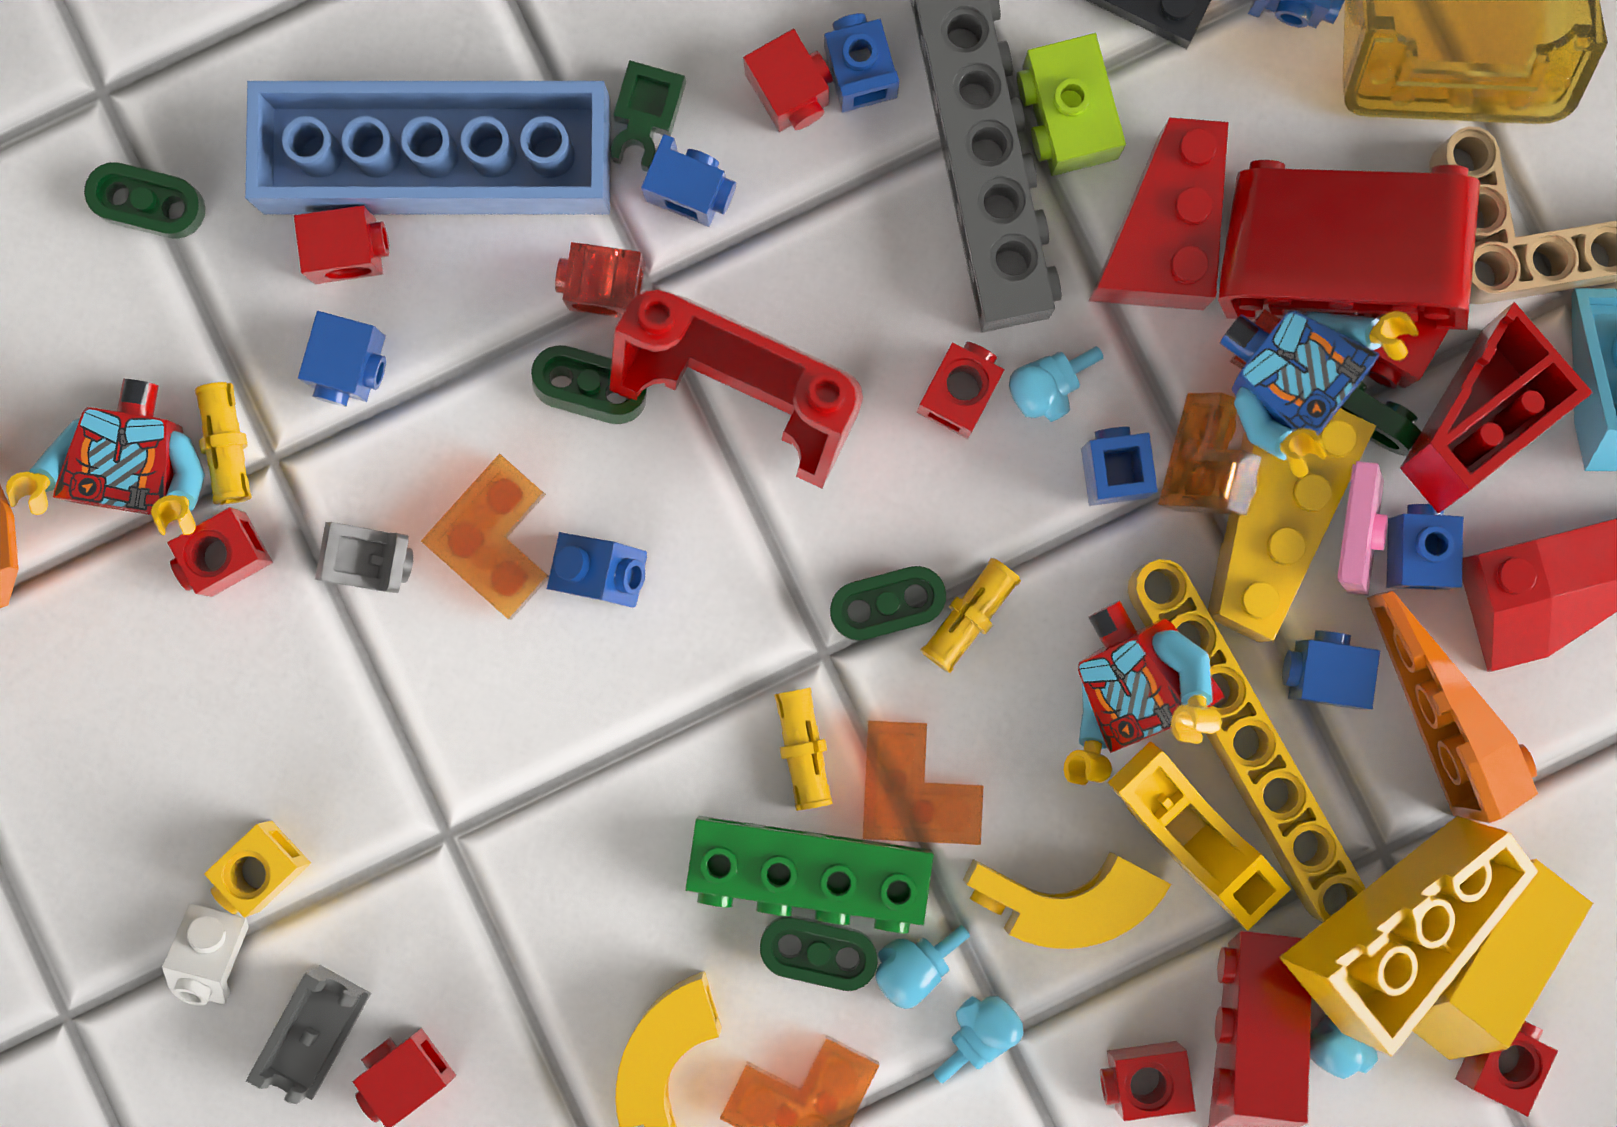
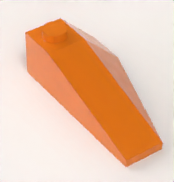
(1468, 744)

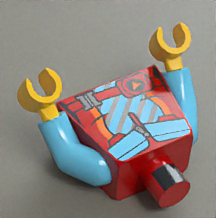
(119, 463)
(1139, 689)

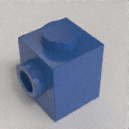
(342, 359)
(1118, 466)
(1424, 550)
(1331, 671)

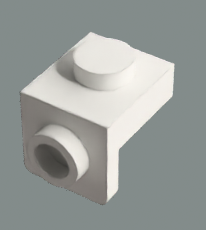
(204, 955)

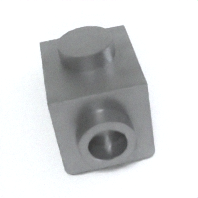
(364, 558)

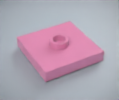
(1363, 529)

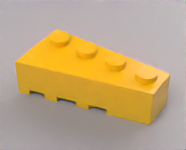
(1284, 525)
(1410, 932)

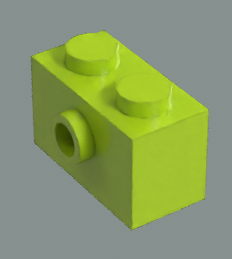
(1071, 105)

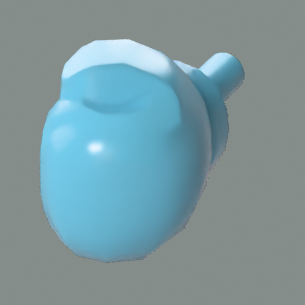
(1044, 384)
(914, 970)
(985, 1033)
(1338, 1052)

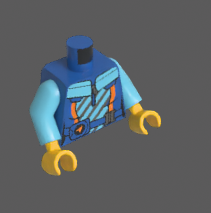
(1305, 374)

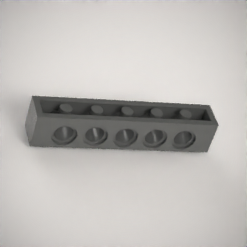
(998, 297)

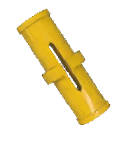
(223, 443)
(970, 615)
(803, 749)

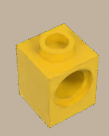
(276, 853)

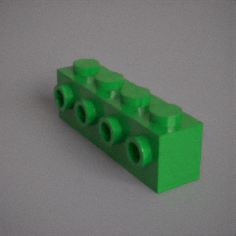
(810, 872)

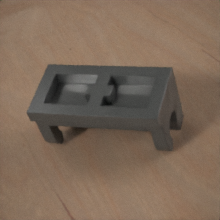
(309, 1034)

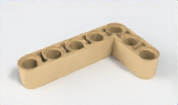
(1513, 256)

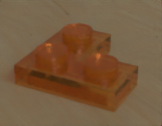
(1201, 469)
(475, 539)
(901, 802)
(825, 1098)

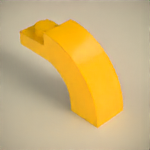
(1198, 837)
(1086, 916)
(664, 1034)

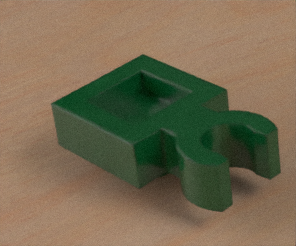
(648, 106)

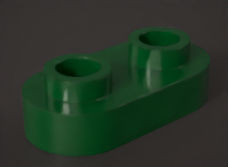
(147, 201)
(589, 385)
(1393, 422)
(887, 603)
(817, 956)

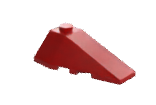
(1541, 592)

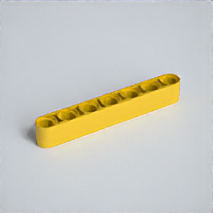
(1271, 760)

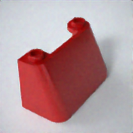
(1351, 242)
(670, 332)

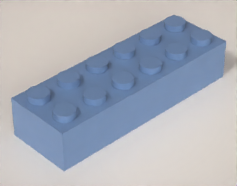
(429, 147)

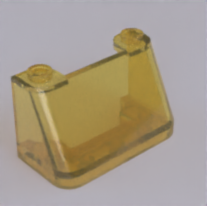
(1470, 58)

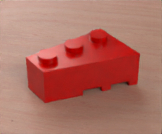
(1173, 224)
(1492, 409)
(1260, 1037)

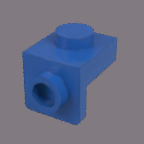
(597, 569)

